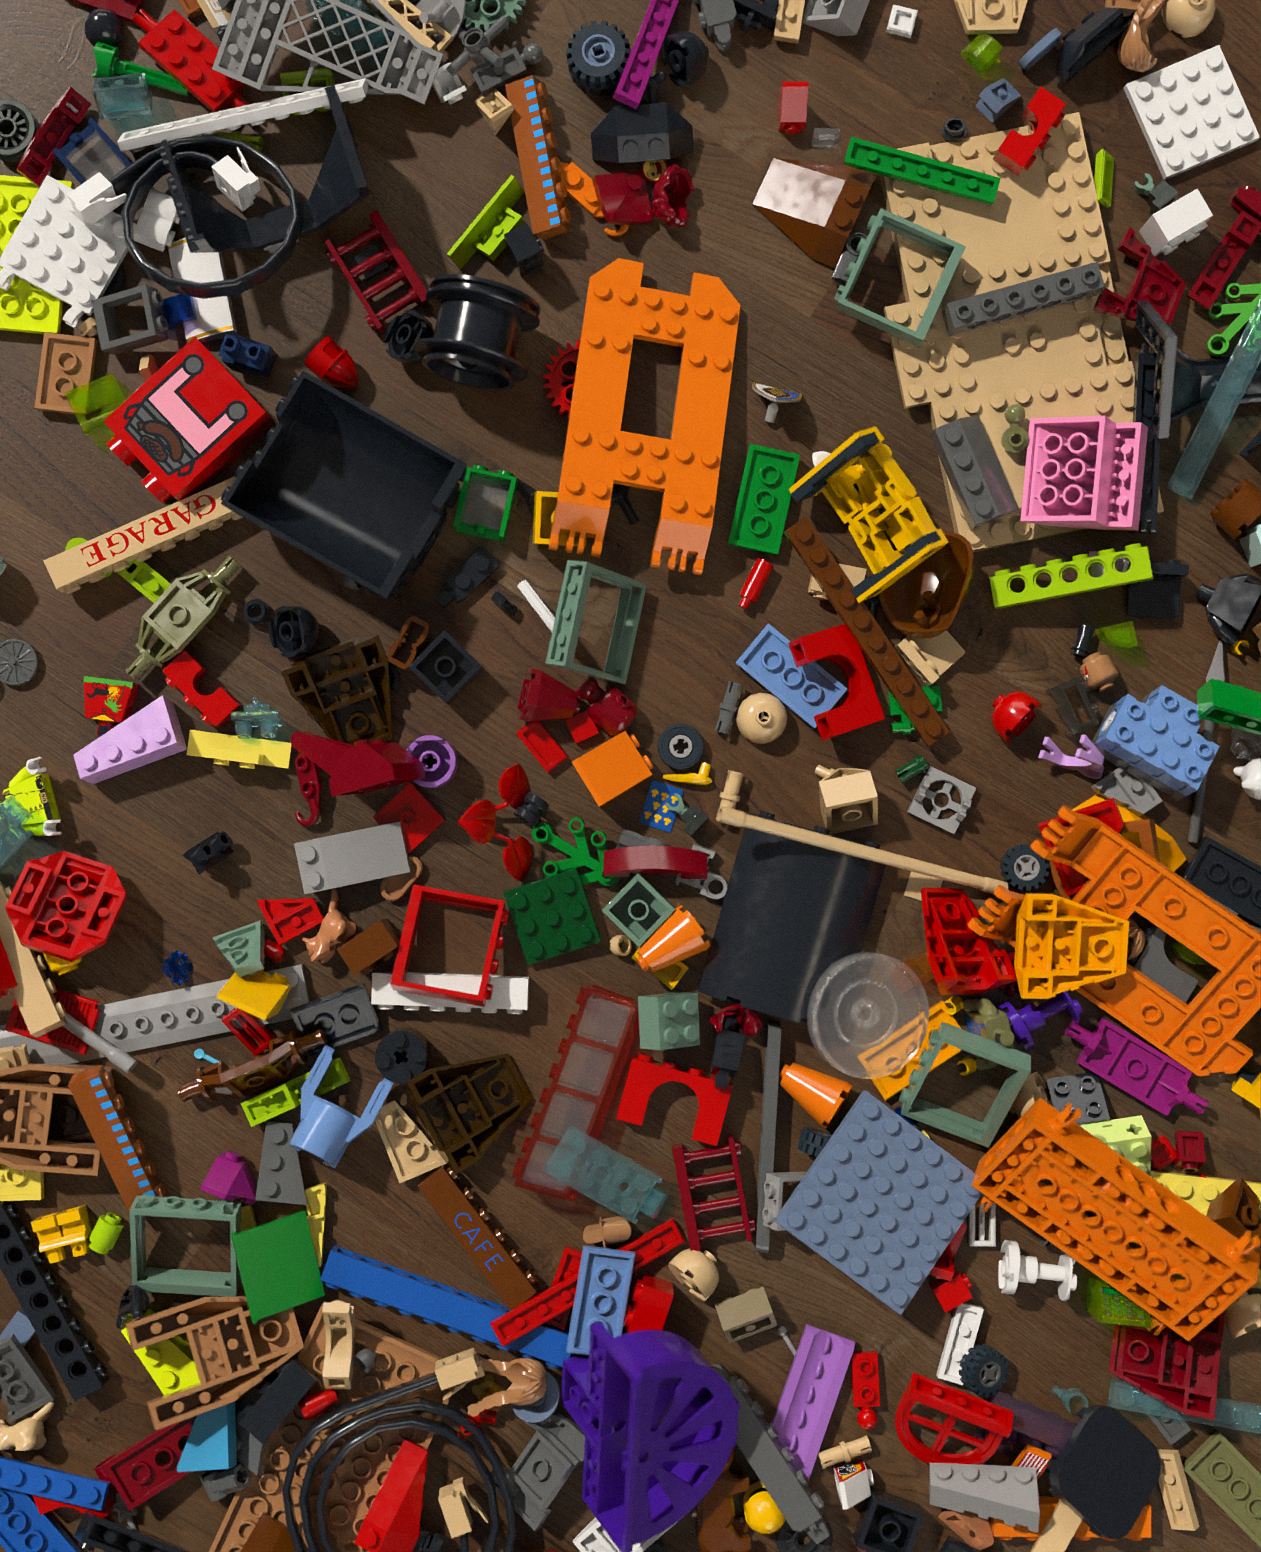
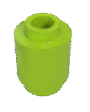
(105, 1233)

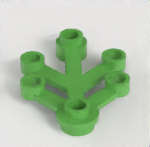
(1244, 309)

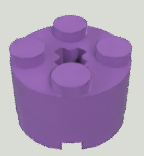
(446, 760)

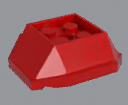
(60, 881)

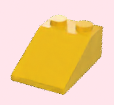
(257, 993)

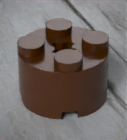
(1240, 511)

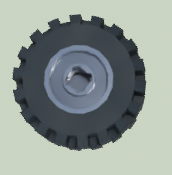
(597, 57)

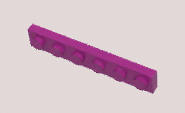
(644, 52)

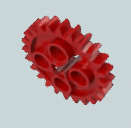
(557, 377)

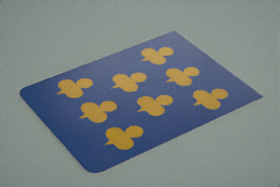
(654, 810)

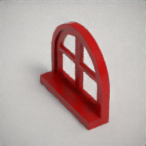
(956, 1405)

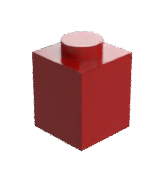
(953, 1292)

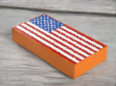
(1033, 1457)

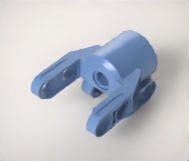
(327, 1127)

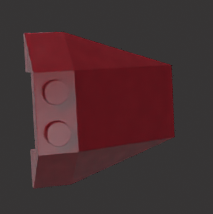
(1170, 1366)

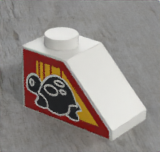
(853, 1483)

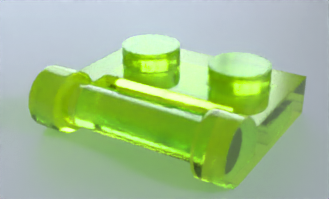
(93, 397)

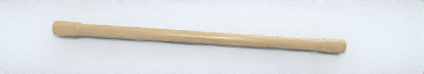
(741, 819)

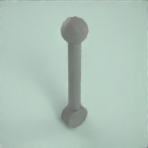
(781, 1331)

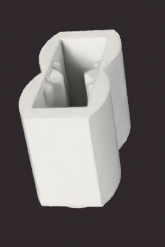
(157, 221)

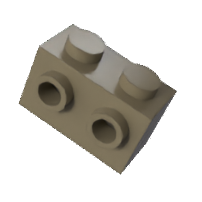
(746, 1314)

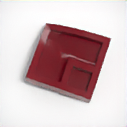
(623, 198)

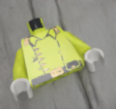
(37, 796)

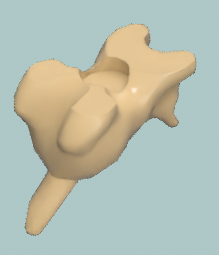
(26, 1434)

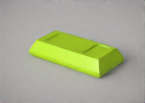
(1104, 177)

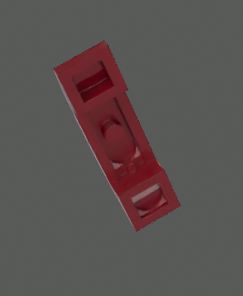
(51, 135)
(1224, 260)
(655, 859)

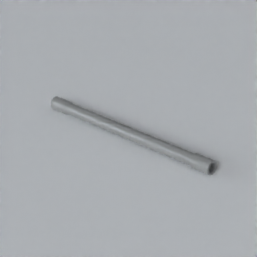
(114, 1055)

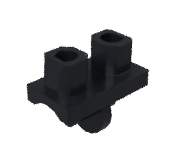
(755, 14)
(210, 851)

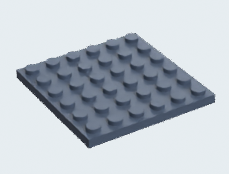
(880, 1202)

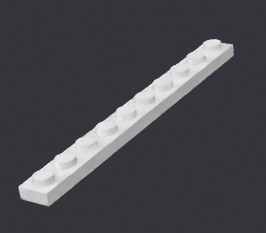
(235, 117)

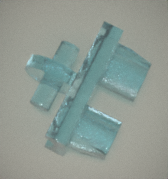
(254, 716)

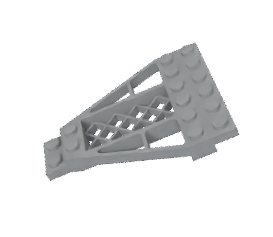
(257, 31)

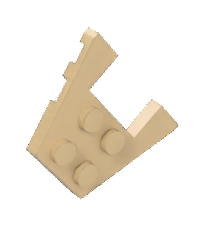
(990, 15)

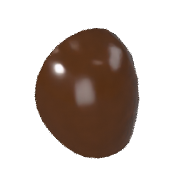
(932, 592)

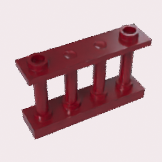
(390, 251)
(689, 1183)

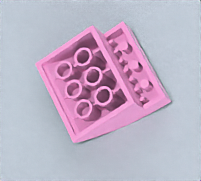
(1084, 473)

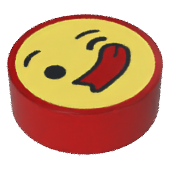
(653, 170)

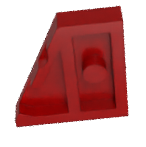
(291, 917)

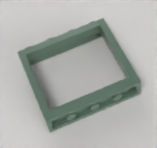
(915, 233)
(570, 615)
(951, 1121)
(180, 1280)

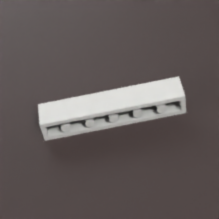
(508, 992)

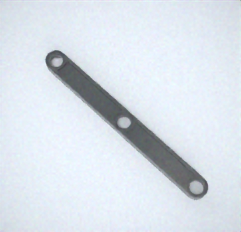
(768, 1129)

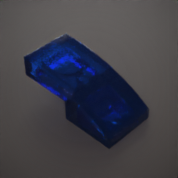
(179, 310)

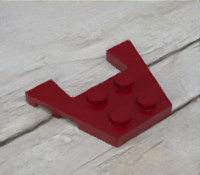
(1152, 282)

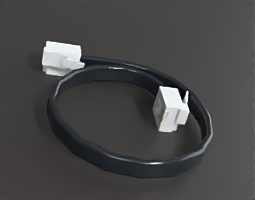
(98, 198)

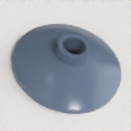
(543, 1408)

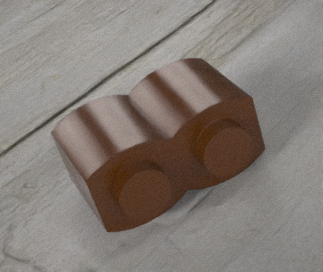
(413, 637)

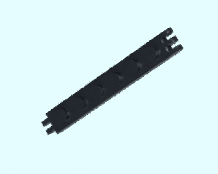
(1142, 412)

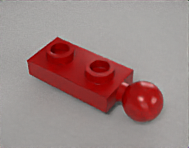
(865, 1387)

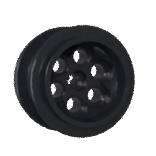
(477, 331)

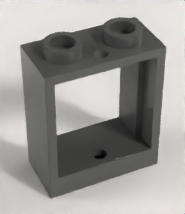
(108, 324)

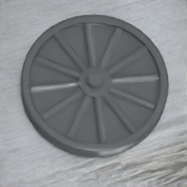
(17, 662)

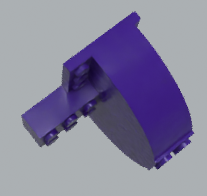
(652, 1429)

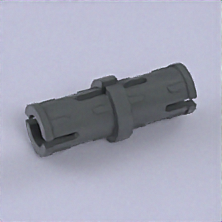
(729, 707)

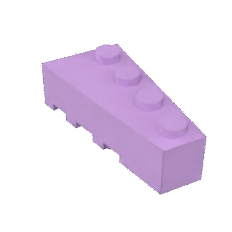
(133, 743)

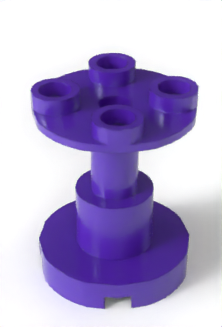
(1032, 1018)

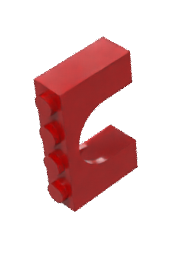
(841, 648)
(647, 1074)

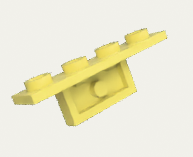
(248, 752)

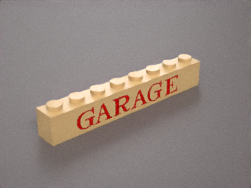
(140, 539)

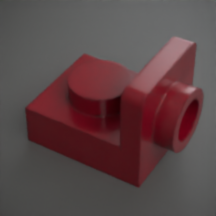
(1189, 1151)

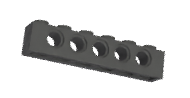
(1023, 298)

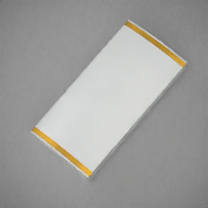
(213, 314)

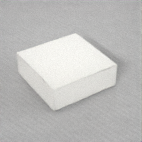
(901, 21)

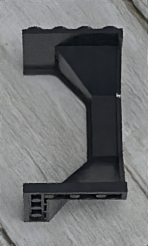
(216, 229)
(1180, 381)

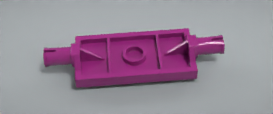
(1135, 1067)

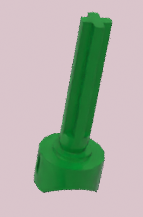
(110, 64)

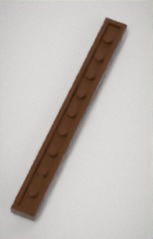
(866, 631)

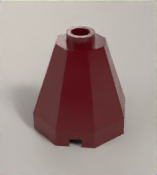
(546, 698)

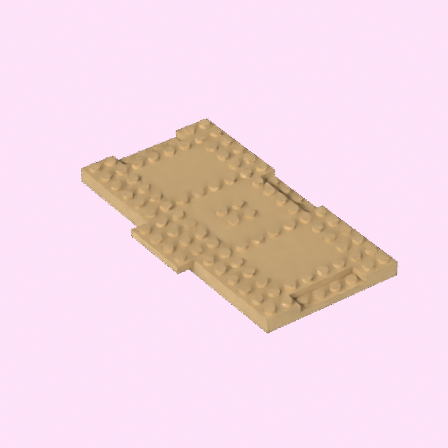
(1046, 361)

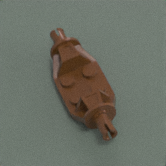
(256, 1075)

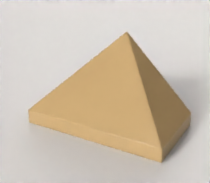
(494, 109)

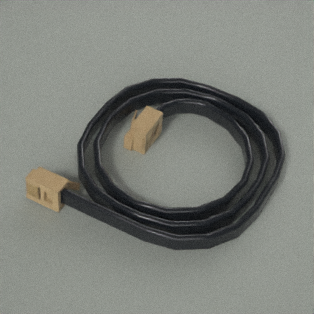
(449, 1372)

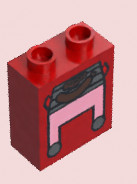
(186, 424)

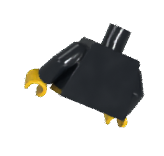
(1232, 607)

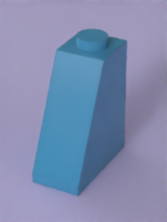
(211, 1441)

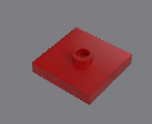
(414, 812)

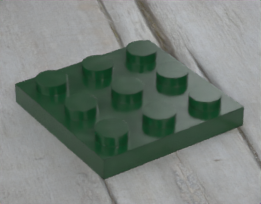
(552, 916)

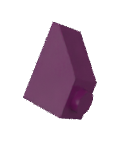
(231, 1178)

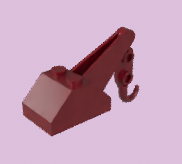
(352, 768)

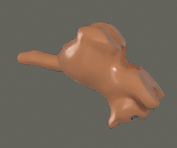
(333, 930)

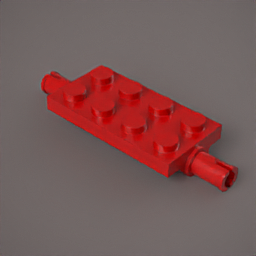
(189, 59)

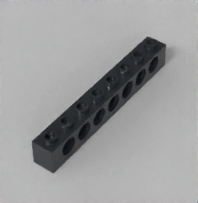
(40, 1314)

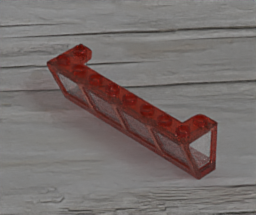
(580, 1083)

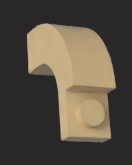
(340, 1345)

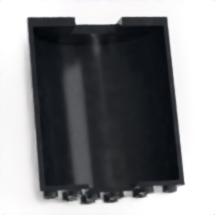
(348, 487)

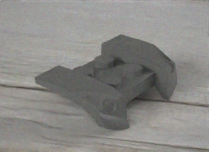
(544, 1467)

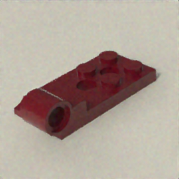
(136, 1469)

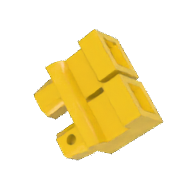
(62, 1229)

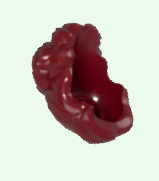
(671, 196)

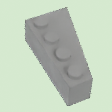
(988, 1491)

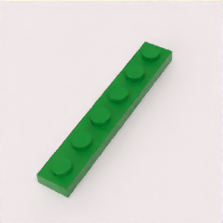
(921, 171)

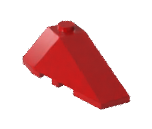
(396, 1510)

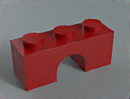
(1018, 149)
(185, 674)

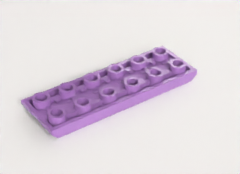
(811, 1393)

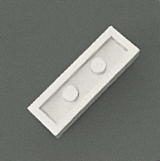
(959, 1340)

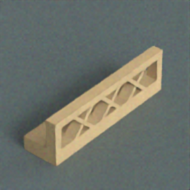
(403, 19)

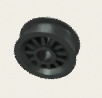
(24, 125)

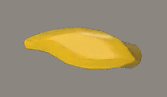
(692, 778)

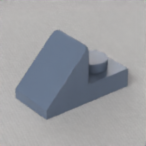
(997, 99)

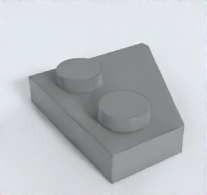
(1128, 791)

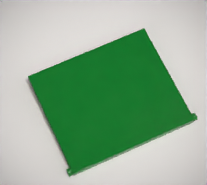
(277, 1265)

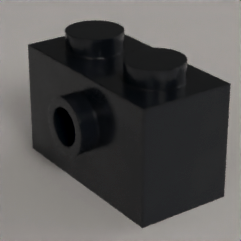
(524, 250)

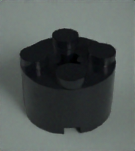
(388, 1059)

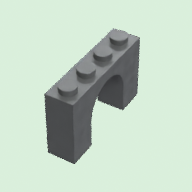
(1157, 967)

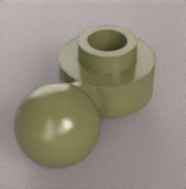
(1014, 416)

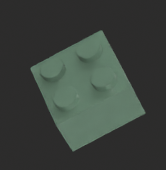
(638, 909)
(668, 1020)

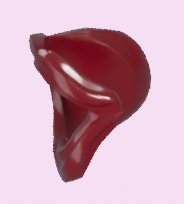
(749, 1019)

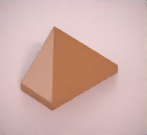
(969, 1527)

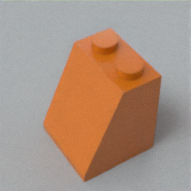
(613, 767)

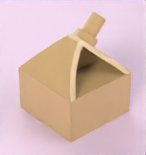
(847, 798)

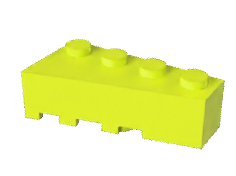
(168, 1362)

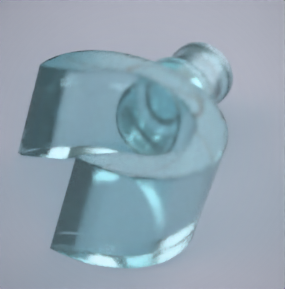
(1066, 1395)

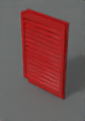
(77, 1006)

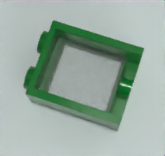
(485, 503)

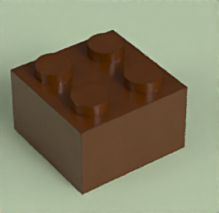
(370, 946)

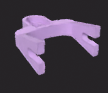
(1087, 763)

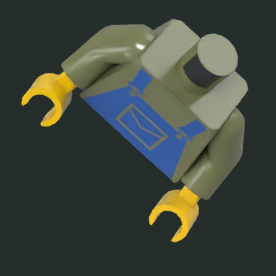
(986, 1022)

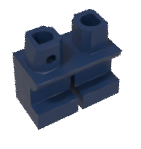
(247, 354)

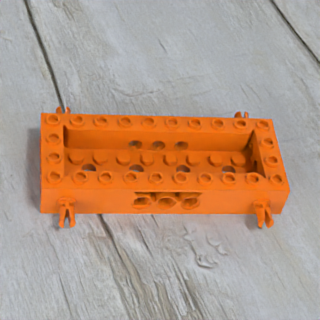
(1128, 1209)

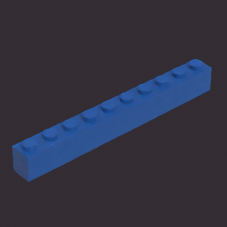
(437, 1303)

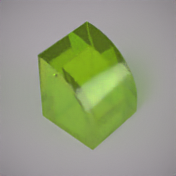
(981, 52)
(1118, 636)
(1186, 954)

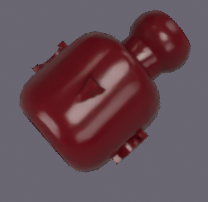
(608, 706)

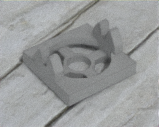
(966, 792)

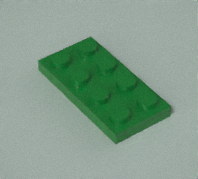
(763, 499)

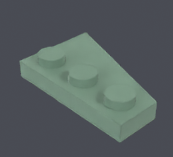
(243, 948)

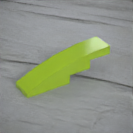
(288, 1095)

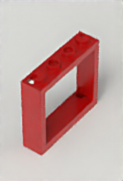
(418, 896)

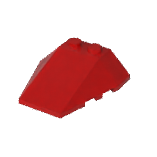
(956, 954)

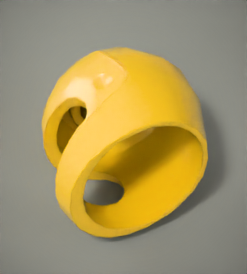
(761, 1510)

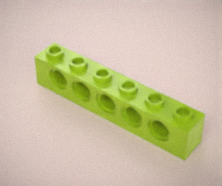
(1138, 572)

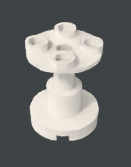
(1026, 1269)

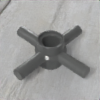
(478, 46)

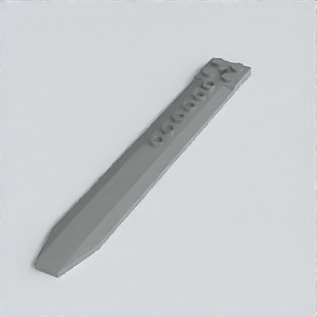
(160, 1020)

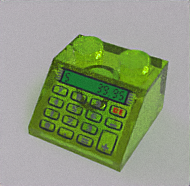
(1113, 1307)

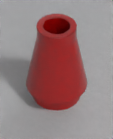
(317, 1403)

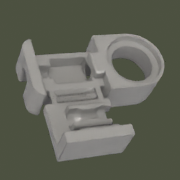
(702, 884)

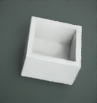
(1176, 223)

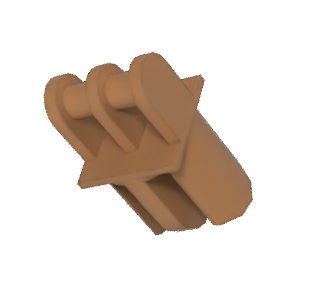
(608, 1230)

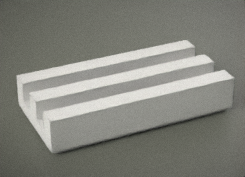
(981, 1230)

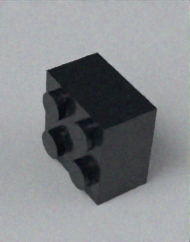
(446, 667)
(887, 1523)

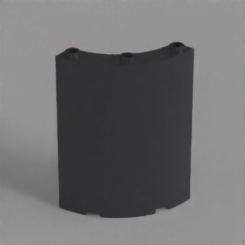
(787, 921)

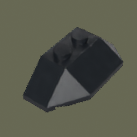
(1090, 41)
(642, 134)

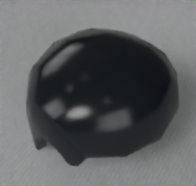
(103, 27)

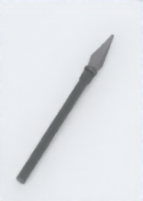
(1215, 672)

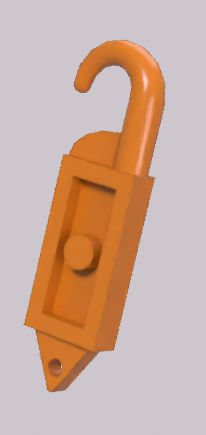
(581, 189)

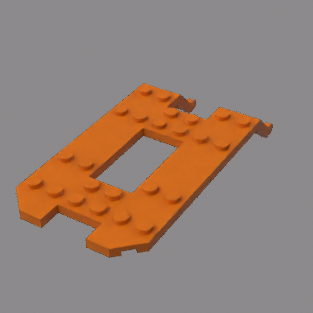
(602, 455)
(1130, 881)

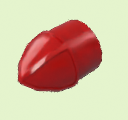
(332, 364)

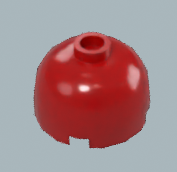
(1013, 714)

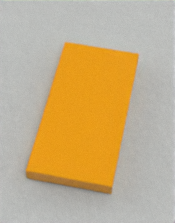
(895, 1082)

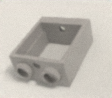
(773, 1195)

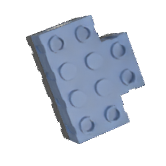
(1157, 741)

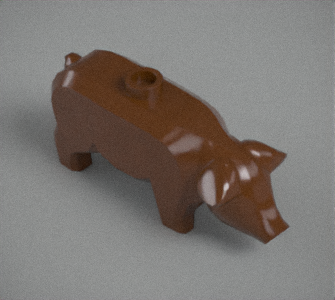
(715, 1513)

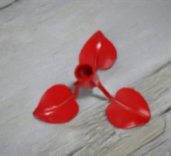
(480, 821)

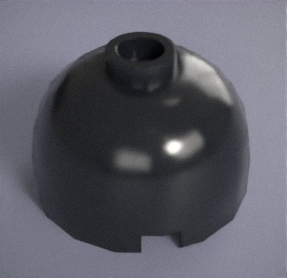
(685, 56)
(403, 334)
(293, 630)

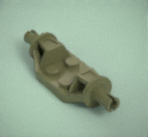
(180, 616)

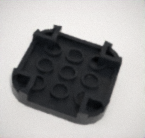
(1105, 1471)

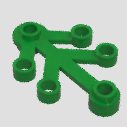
(579, 854)

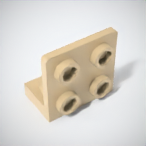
(930, 656)

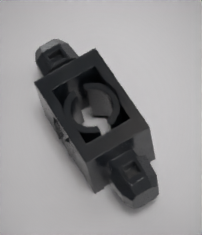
(727, 1054)

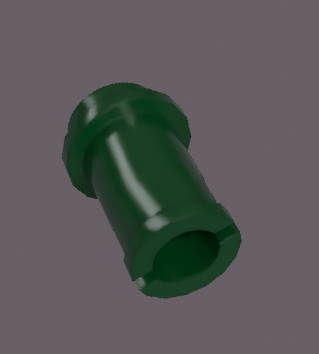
(912, 768)

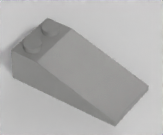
(352, 857)

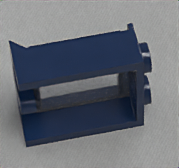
(92, 153)

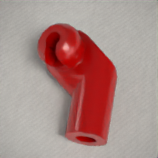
(274, 951)
(485, 1416)

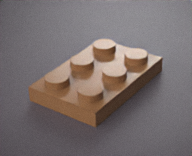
(64, 365)

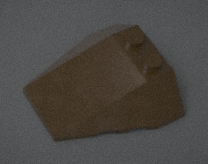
(345, 689)
(468, 1106)

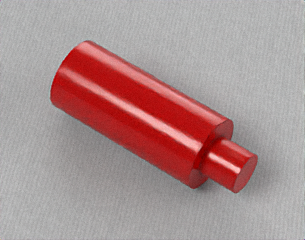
(755, 582)

